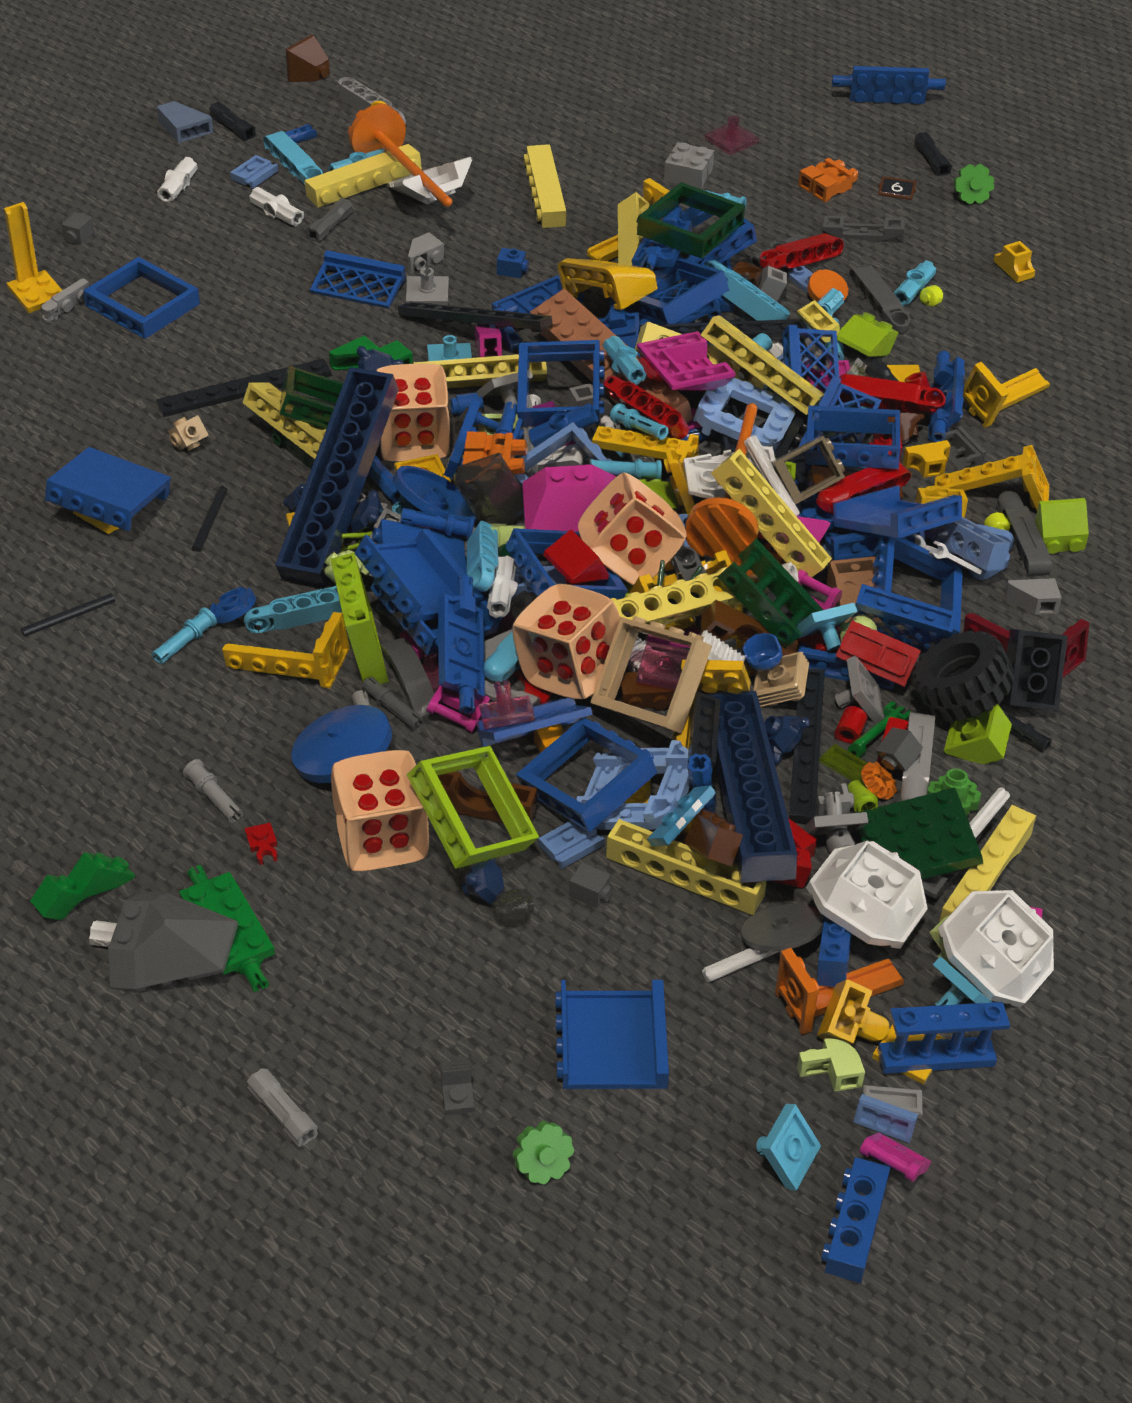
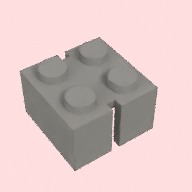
(689, 165)

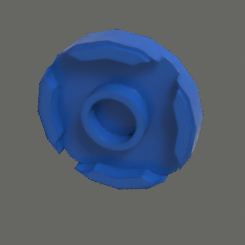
(233, 604)

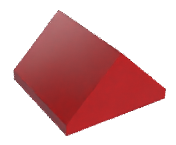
(575, 559)

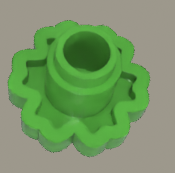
(973, 184)
(965, 788)
(543, 1152)

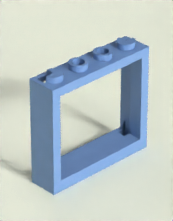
(555, 442)

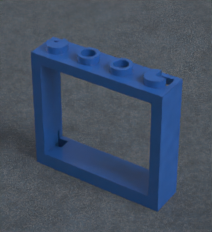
(733, 244)
(710, 285)
(97, 299)
(557, 351)
(861, 421)
(526, 542)
(919, 558)
(610, 796)

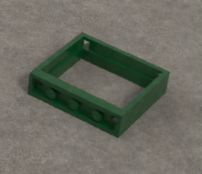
(729, 211)
(305, 408)

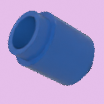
(462, 401)

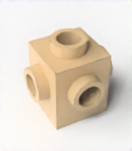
(187, 433)

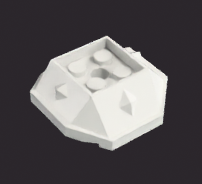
(870, 893)
(999, 945)

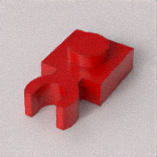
(262, 839)

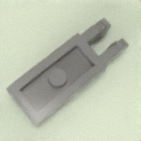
(64, 301)

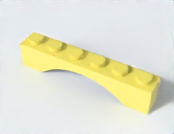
(997, 852)

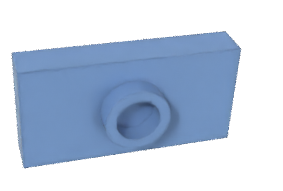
(885, 1118)

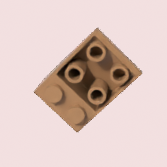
(849, 576)

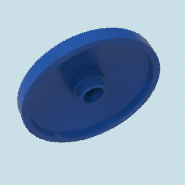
(431, 493)
(339, 736)

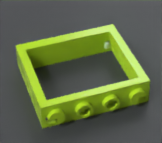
(359, 618)
(445, 818)

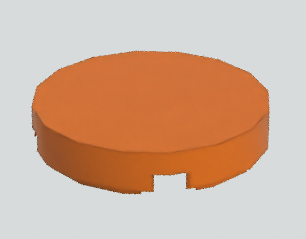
(823, 281)

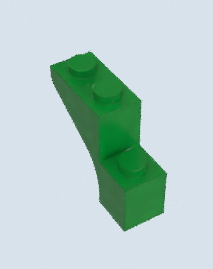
(346, 355)
(89, 877)

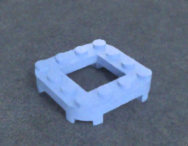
(711, 417)
(674, 786)

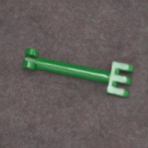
(859, 745)

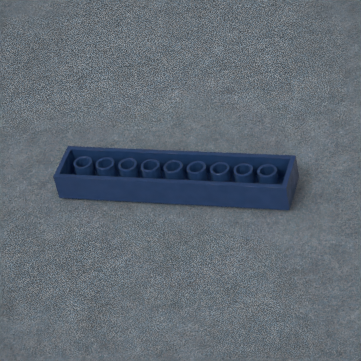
(337, 476)
(753, 791)

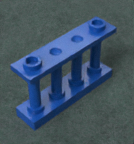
(472, 417)
(943, 1053)

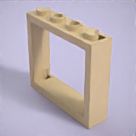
(617, 662)

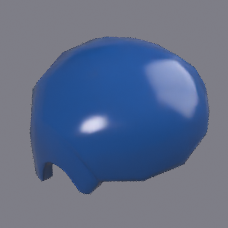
(762, 651)

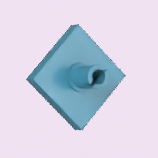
(449, 350)
(826, 624)
(960, 987)
(789, 1147)

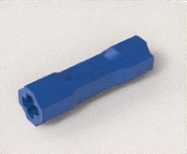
(384, 480)
(700, 775)

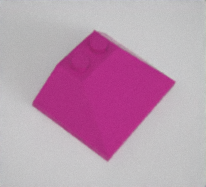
(684, 362)
(561, 495)

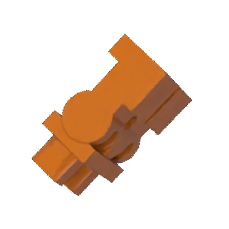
(827, 179)
(482, 445)

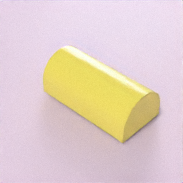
(818, 319)

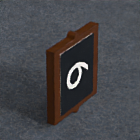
(897, 188)

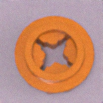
(878, 780)

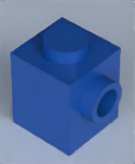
(512, 263)

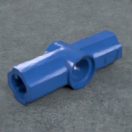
(582, 417)

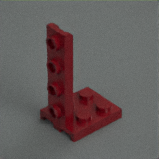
(1076, 642)

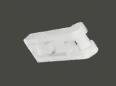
(564, 456)

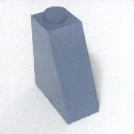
(183, 122)

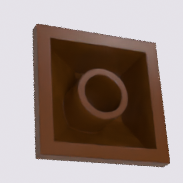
(306, 61)

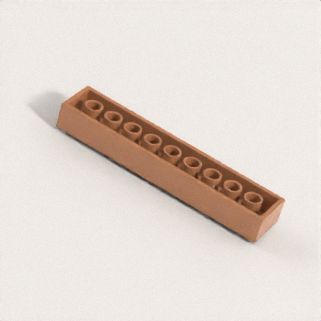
(576, 323)

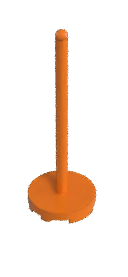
(385, 128)
(723, 522)

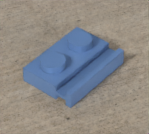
(254, 171)
(569, 843)

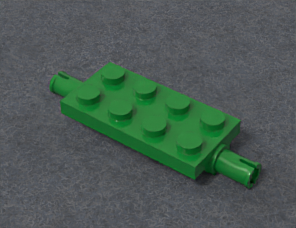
(250, 941)

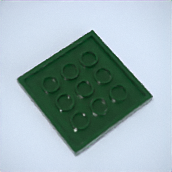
(925, 832)

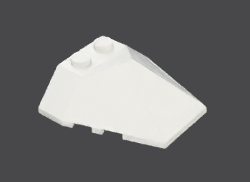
(446, 177)
(699, 476)

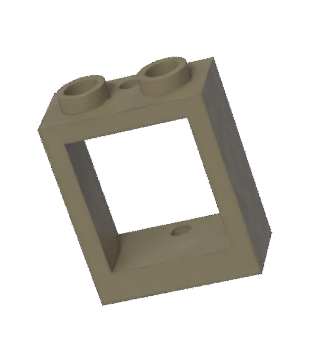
(826, 449)

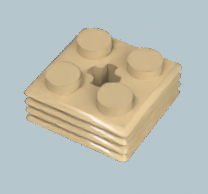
(783, 681)

